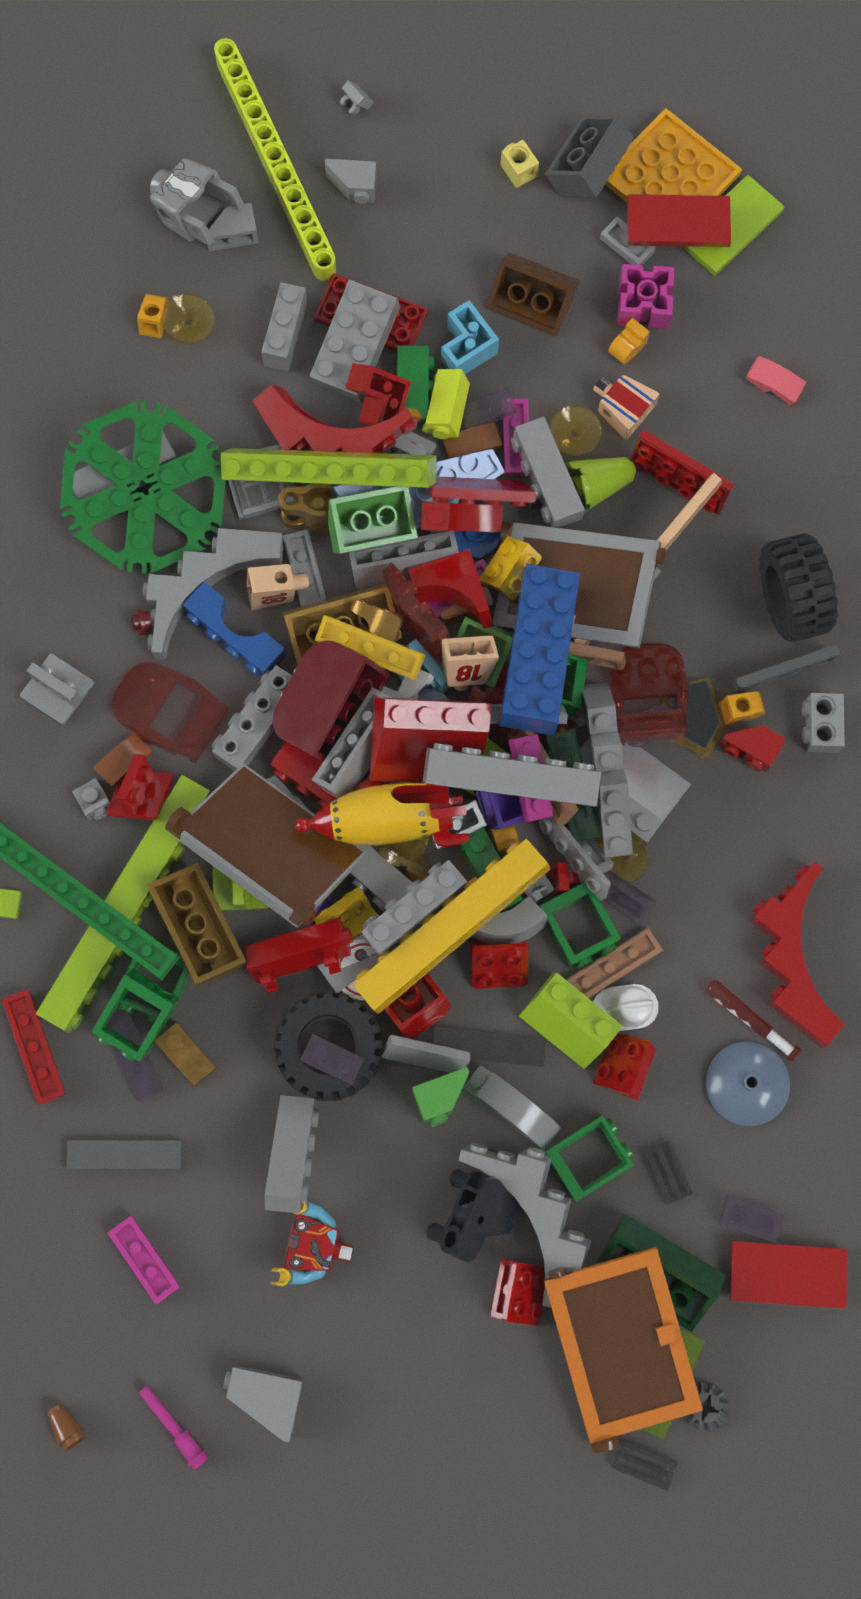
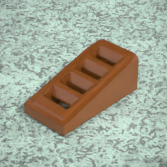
(457, 613)

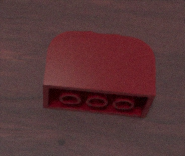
(325, 696)

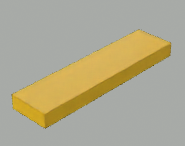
(378, 649)

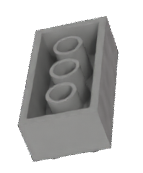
(354, 336)

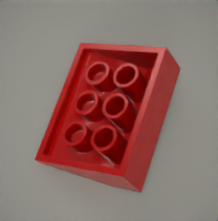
(410, 725)

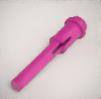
(183, 1439)

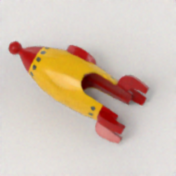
(389, 815)

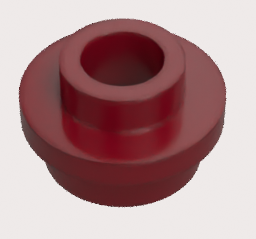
(141, 622)

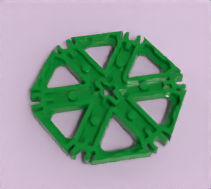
(123, 472)

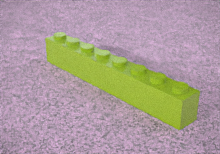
(329, 467)

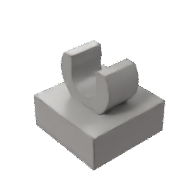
(357, 96)

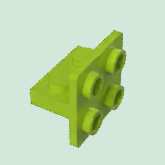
(231, 895)

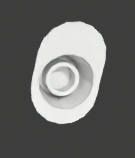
(629, 1005)

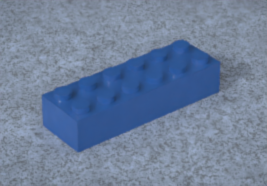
(539, 649)

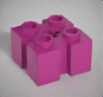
(646, 295)

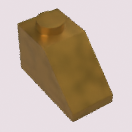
(185, 1054)

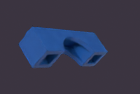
(258, 651)

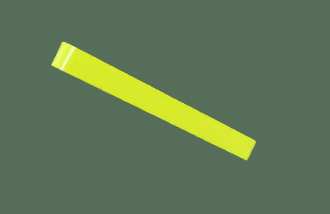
(276, 169)

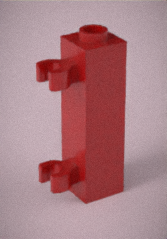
(298, 951)

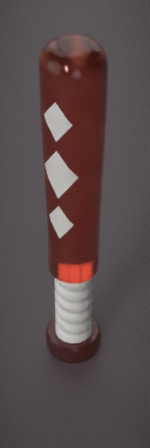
(749, 1017)

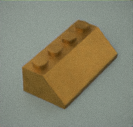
(305, 620)
(197, 925)

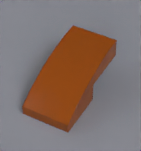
(474, 440)
(116, 763)

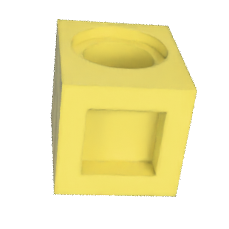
(519, 172)

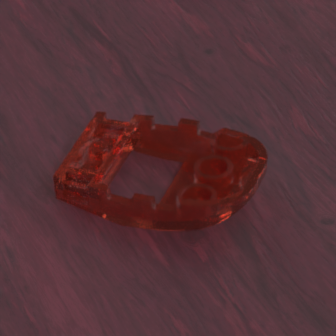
(417, 617)
(651, 672)
(143, 695)

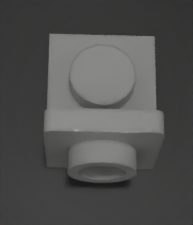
(92, 800)

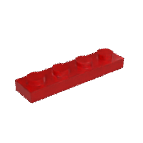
(34, 1047)

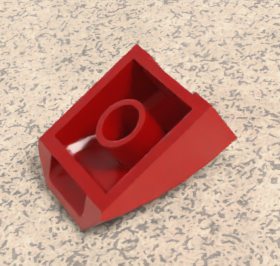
(418, 1007)

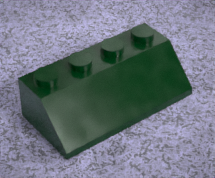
(689, 1279)

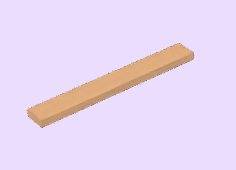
(684, 517)

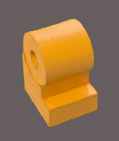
(151, 316)
(629, 341)
(741, 707)
(503, 838)

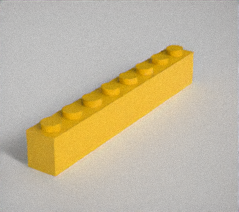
(451, 926)

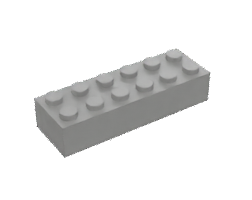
(511, 776)

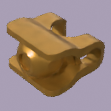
(311, 508)
(380, 620)

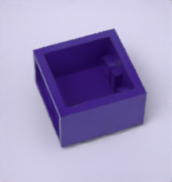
(499, 809)

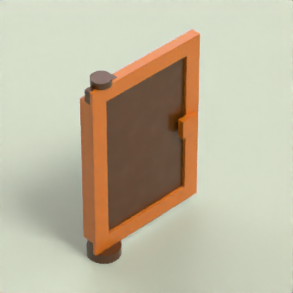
(622, 1346)

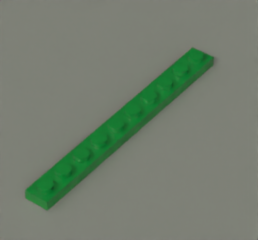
(86, 904)

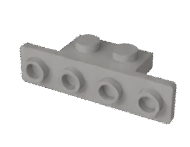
(584, 856)

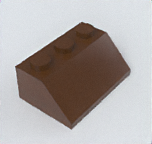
(532, 293)

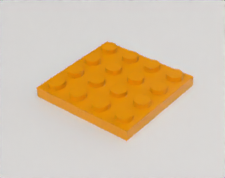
(672, 161)

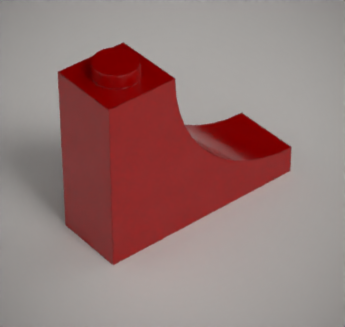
(461, 517)
(452, 581)

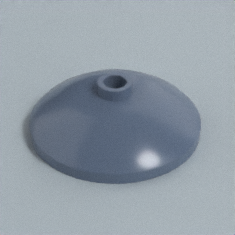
(728, 1085)

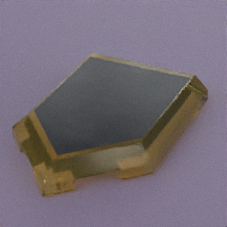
(703, 719)

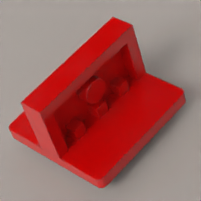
(140, 792)
(499, 965)
(625, 1065)
(519, 1293)

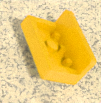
(508, 565)
(351, 909)

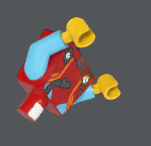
(311, 1247)

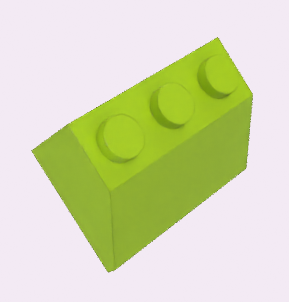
(570, 1020)

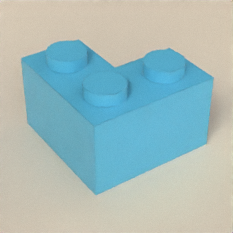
(473, 339)

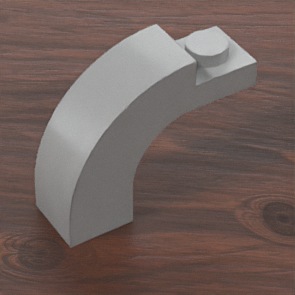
(513, 925)
(512, 1106)

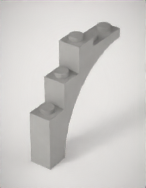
(231, 553)
(608, 759)
(546, 1209)

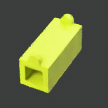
(447, 404)

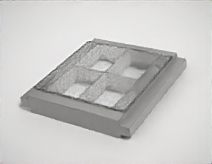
(258, 497)

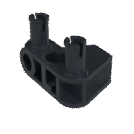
(488, 1214)

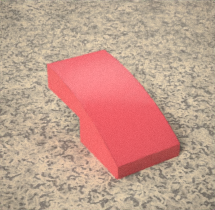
(775, 378)

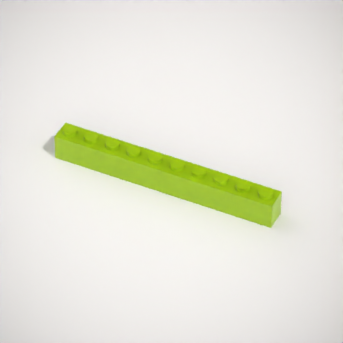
(129, 896)

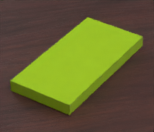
(750, 214)

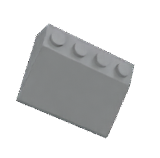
(651, 789)

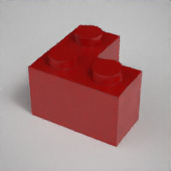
(383, 392)

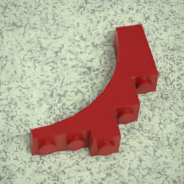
(299, 430)
(798, 998)

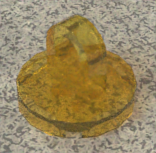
(408, 854)

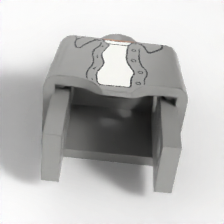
(191, 198)

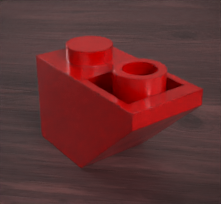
(755, 745)

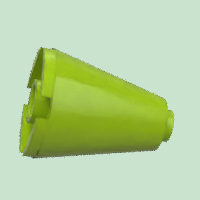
(600, 478)

